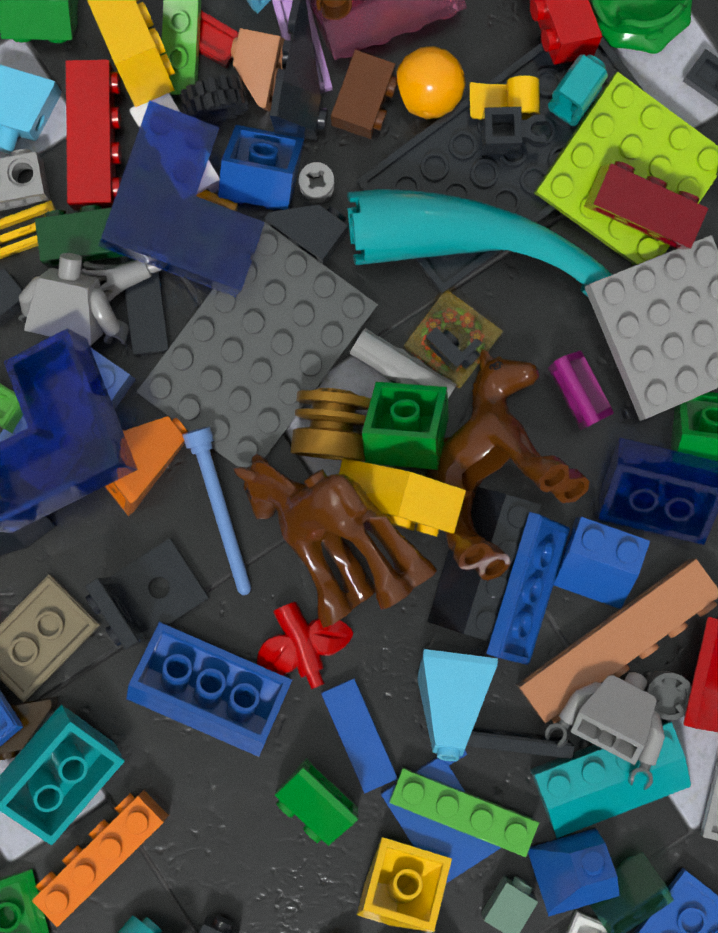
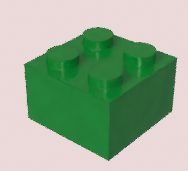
(406, 425)

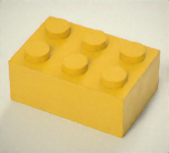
(134, 48)
(408, 497)

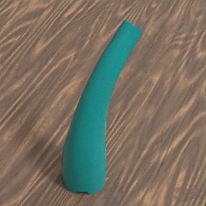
(426, 224)

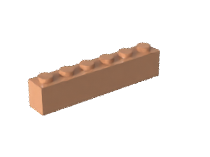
(621, 638)

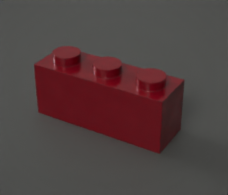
(646, 205)

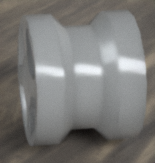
(317, 189)

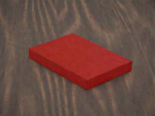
(703, 698)

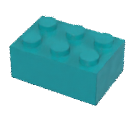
(57, 775)

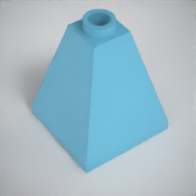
(452, 697)

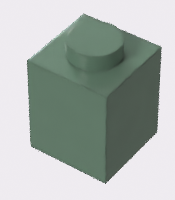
(510, 905)

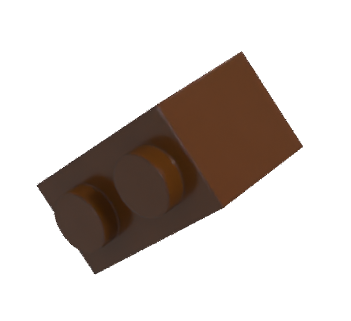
(364, 95)

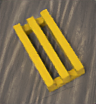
(23, 231)

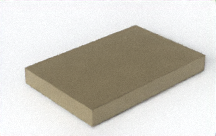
(41, 636)

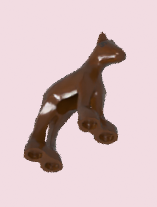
(484, 447)
(319, 517)

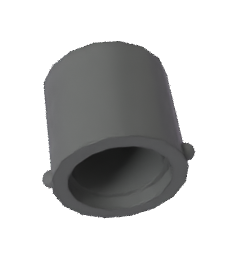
(670, 691)

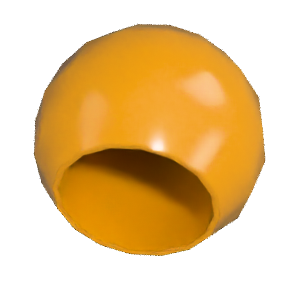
(430, 82)

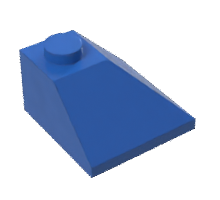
(574, 871)

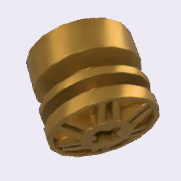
(330, 424)

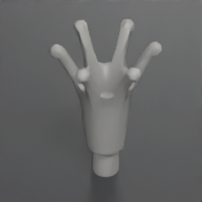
(119, 275)

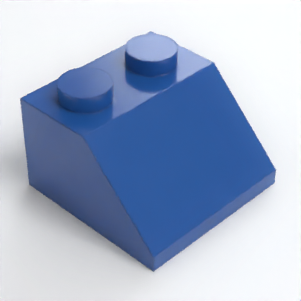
(260, 168)
(600, 562)

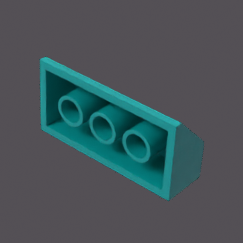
(597, 784)

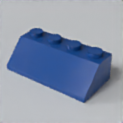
(208, 689)

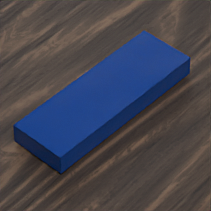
(359, 735)

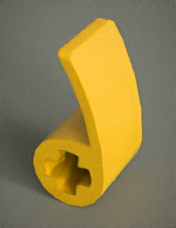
(518, 92)

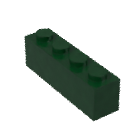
(74, 234)

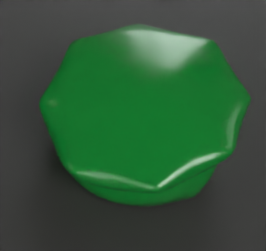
(641, 23)

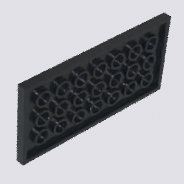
(450, 160)

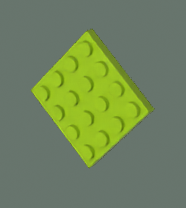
(635, 130)

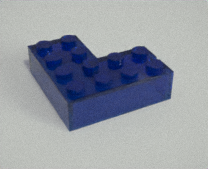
(164, 221)
(70, 436)

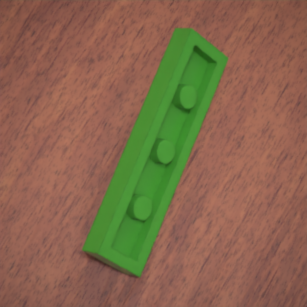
(464, 812)

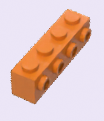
(100, 858)

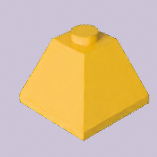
(404, 886)

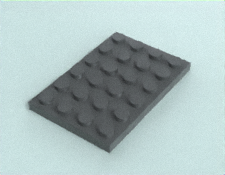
(254, 350)

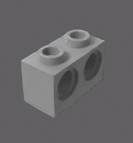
(17, 194)

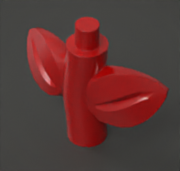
(302, 644)

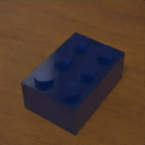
(660, 491)

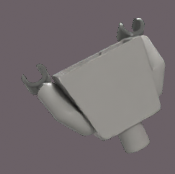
(71, 301)
(617, 719)

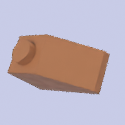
(257, 60)

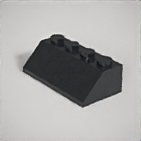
(462, 597)

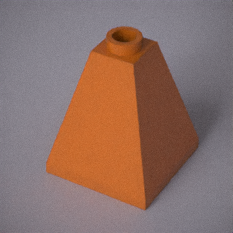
(152, 449)

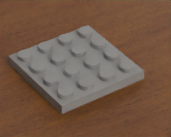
(663, 326)

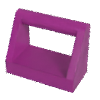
(580, 389)

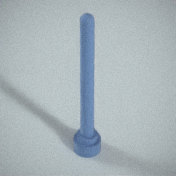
(200, 444)

